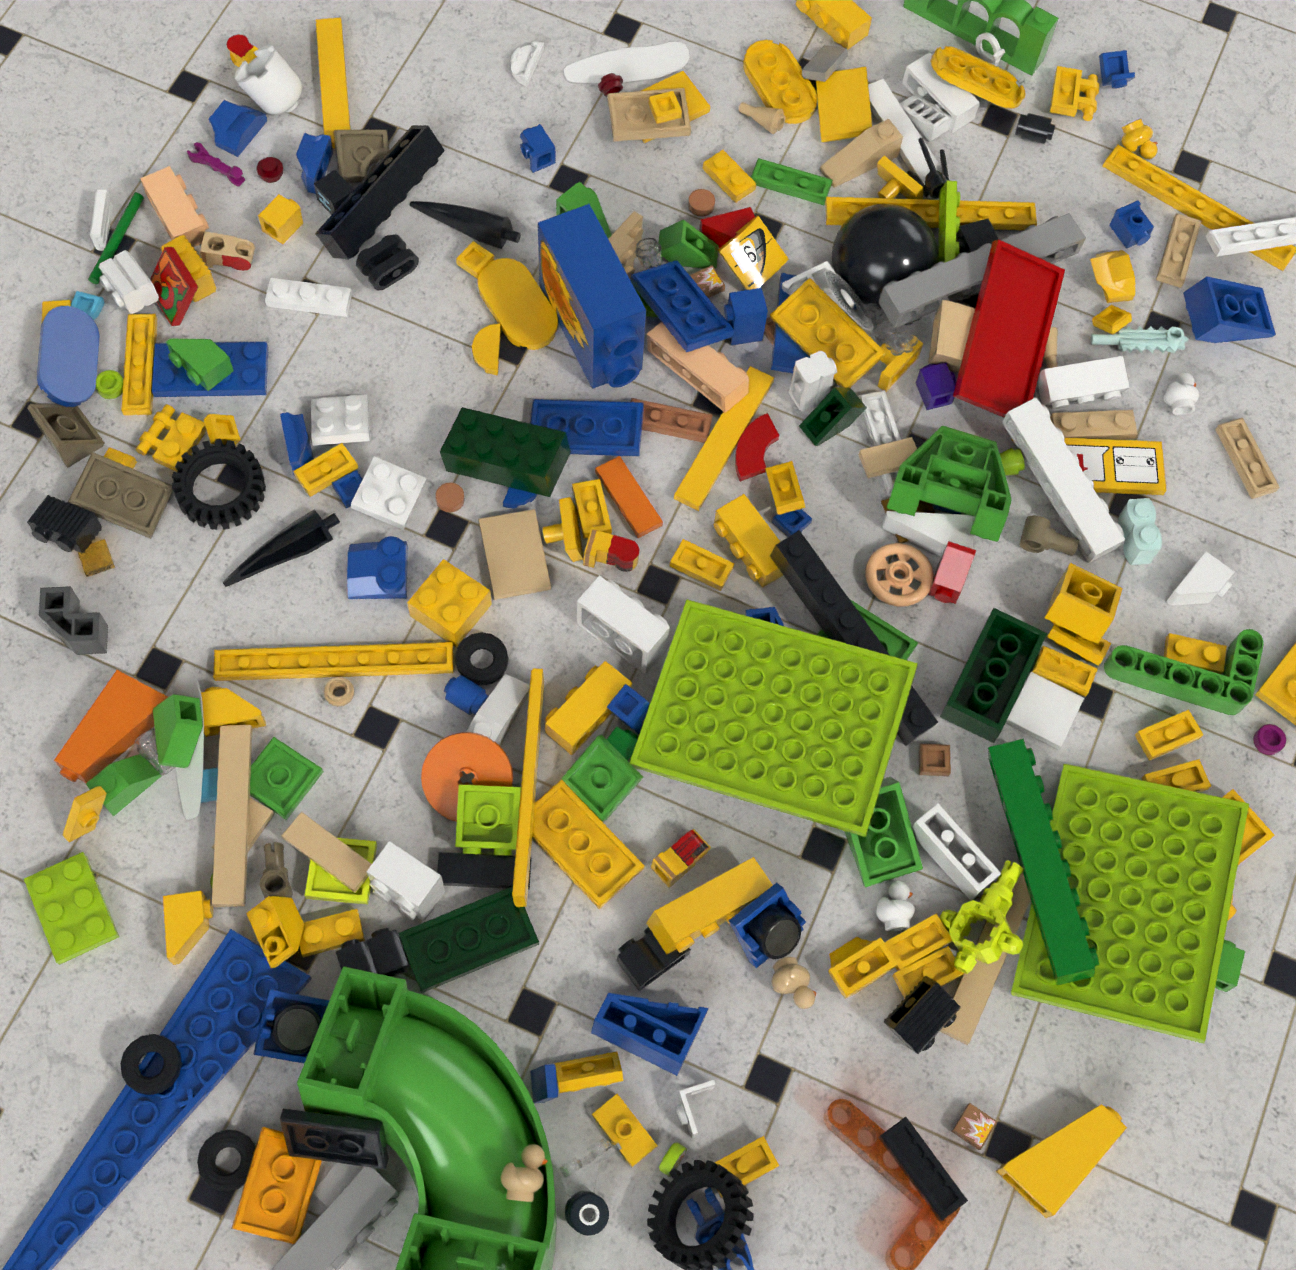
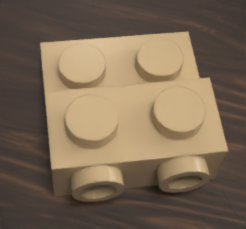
(625, 241)

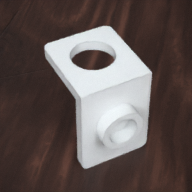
(683, 1110)

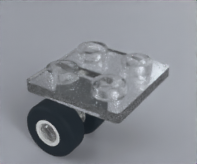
(584, 1209)

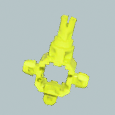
(992, 907)

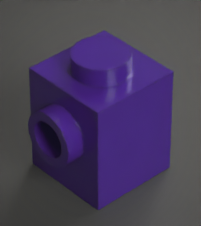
(936, 385)

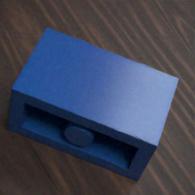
(747, 315)

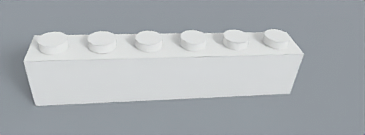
(1063, 479)

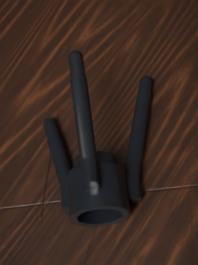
(934, 179)

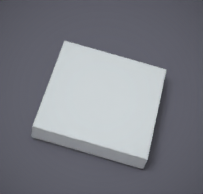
(1044, 710)

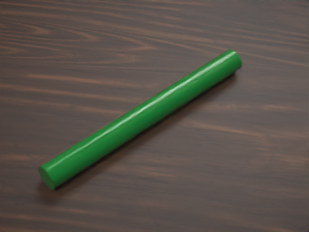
(117, 235)

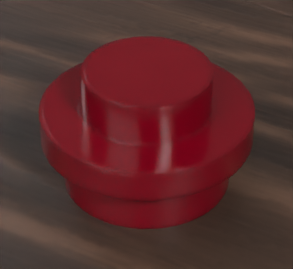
(610, 84)
(270, 169)

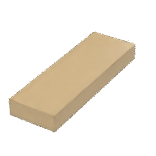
(1178, 250)
(1247, 458)
(327, 851)

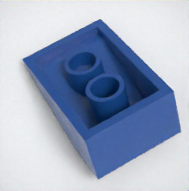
(1227, 311)

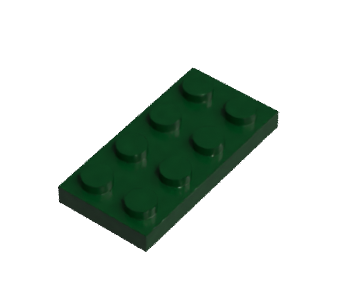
(467, 939)

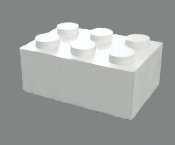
(623, 624)

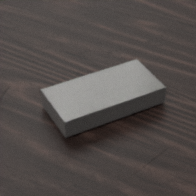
(824, 63)

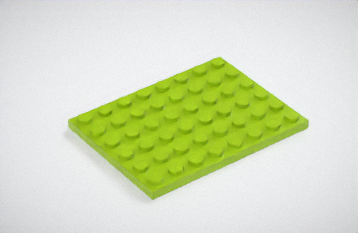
(775, 717)
(1156, 897)

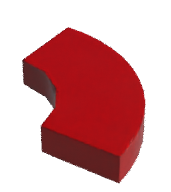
(753, 445)

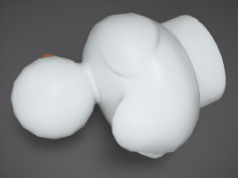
(1182, 394)
(898, 911)

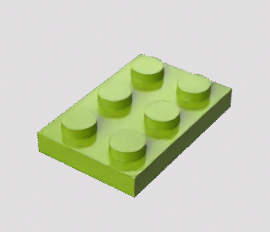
(71, 908)

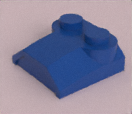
(378, 569)

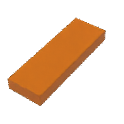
(628, 497)

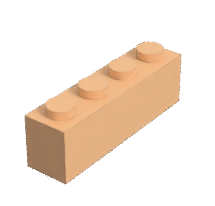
(701, 368)

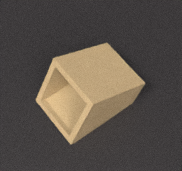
(950, 334)

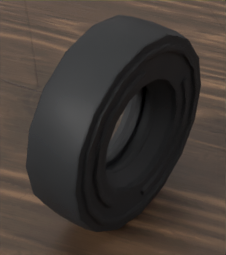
(476, 642)
(142, 1046)
(207, 1158)

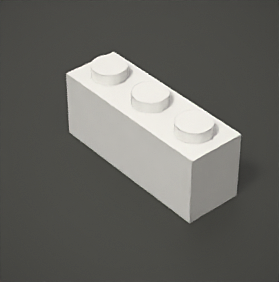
(956, 102)
(1083, 382)
(955, 852)

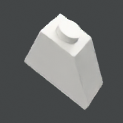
(1203, 582)

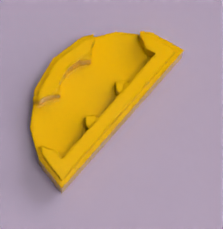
(487, 348)

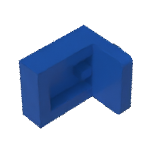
(1115, 69)

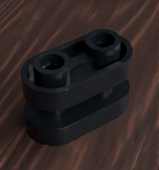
(387, 262)

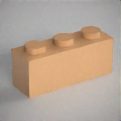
(173, 206)

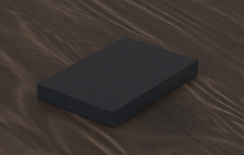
(334, 1138)

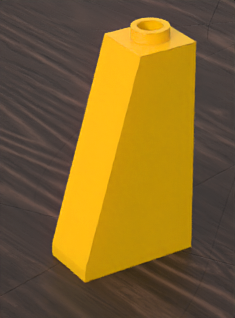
(1060, 1162)

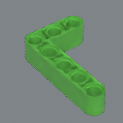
(1193, 677)

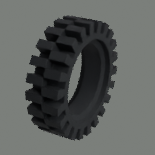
(212, 455)
(730, 1231)

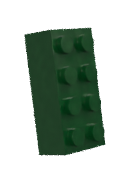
(505, 451)
(993, 675)

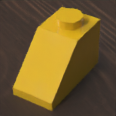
(226, 708)
(185, 922)

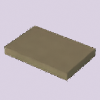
(121, 495)

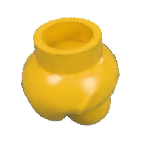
(1139, 134)

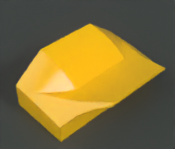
(1115, 275)
(860, 964)

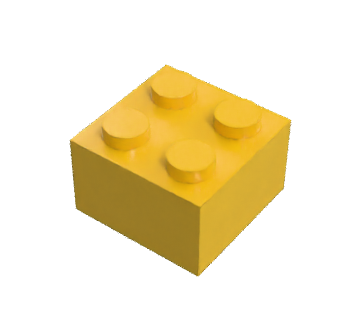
(449, 603)
(1083, 603)

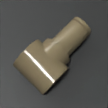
(1039, 536)
(275, 872)

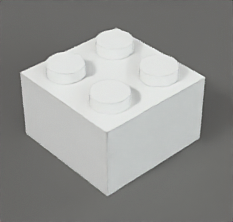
(406, 882)

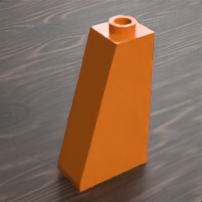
(109, 727)

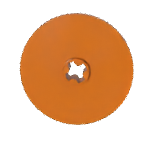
(464, 753)

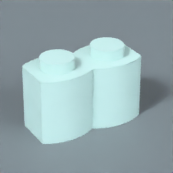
(1140, 533)

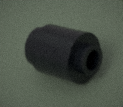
(1035, 128)

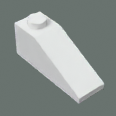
(931, 530)
(500, 709)

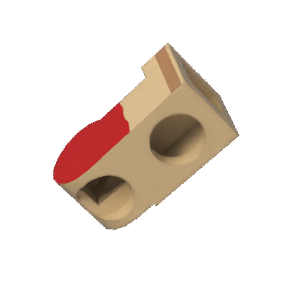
(226, 251)

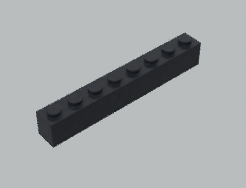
(840, 618)

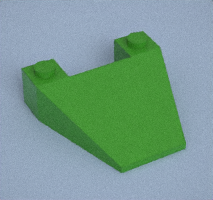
(957, 474)

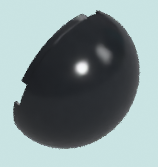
(882, 247)

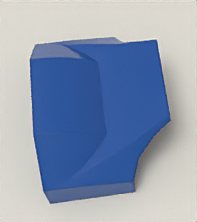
(235, 126)
(314, 157)
(296, 440)

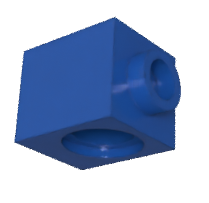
(629, 708)

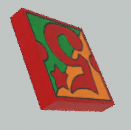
(173, 286)

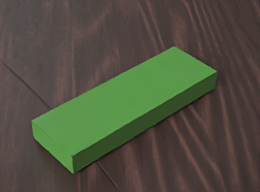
(791, 181)

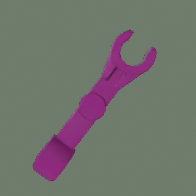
(203, 157)

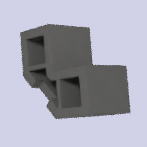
(79, 631)

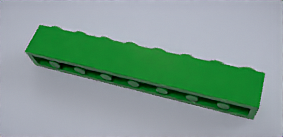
(1039, 856)

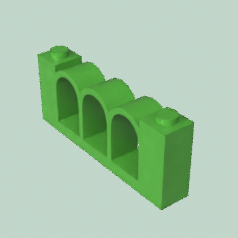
(1034, 25)

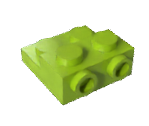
(487, 818)

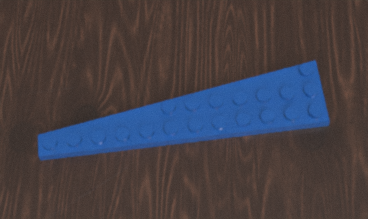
(212, 1033)

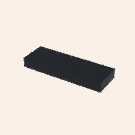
(477, 870)

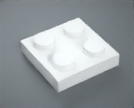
(340, 419)
(388, 493)

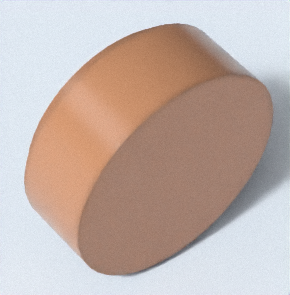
(701, 202)
(450, 497)

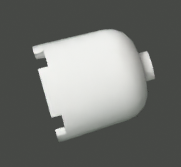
(270, 81)

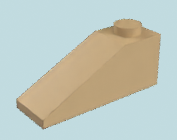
(863, 153)

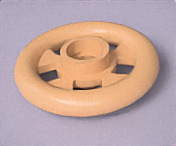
(904, 553)

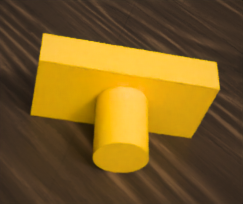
(897, 181)
(897, 365)
(567, 530)

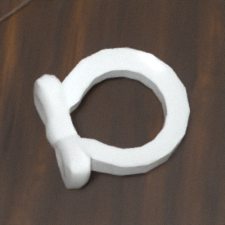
(998, 52)

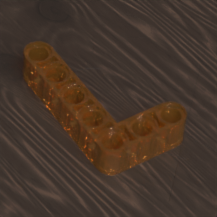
(873, 1156)

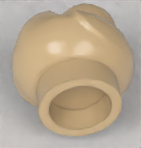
(793, 978)
(524, 1181)

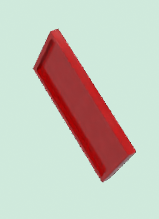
(1008, 330)

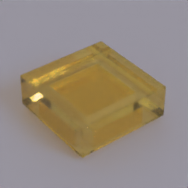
(96, 558)

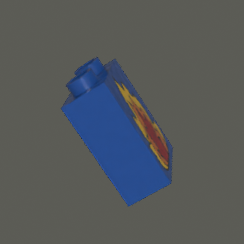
(592, 297)

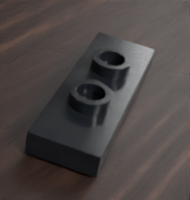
(923, 1169)

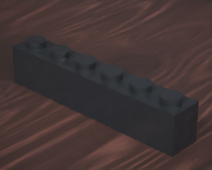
(380, 192)

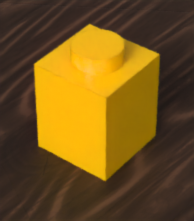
(281, 218)

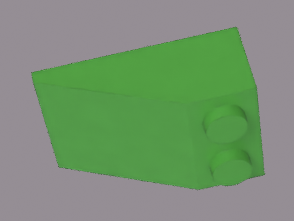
(890, 842)

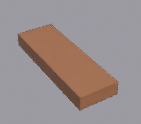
(675, 421)

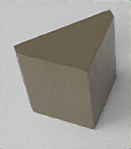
(66, 431)

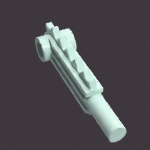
(1142, 339)

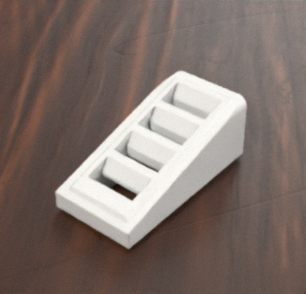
(924, 125)

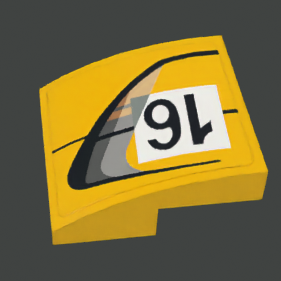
(753, 254)

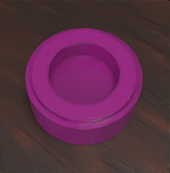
(1269, 739)

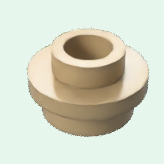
(336, 684)

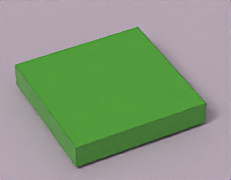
(282, 778)
(602, 778)

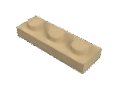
(1097, 424)

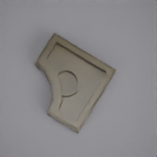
(358, 151)

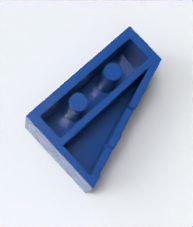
(649, 1029)

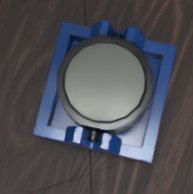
(768, 926)
(289, 1025)

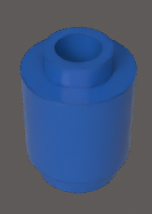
(465, 694)

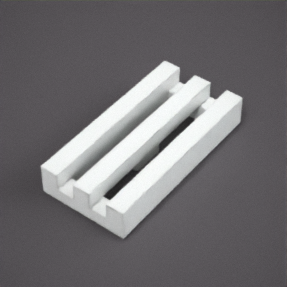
(101, 219)

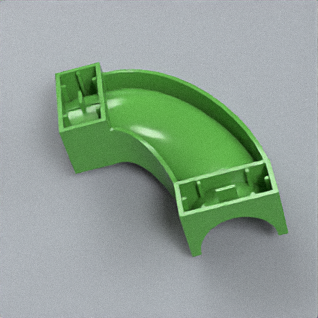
(448, 1113)

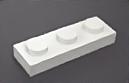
(308, 297)

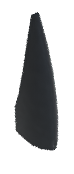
(475, 223)
(290, 543)

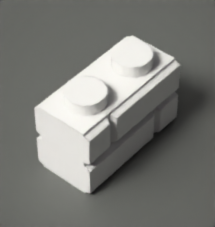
(128, 281)
(812, 380)

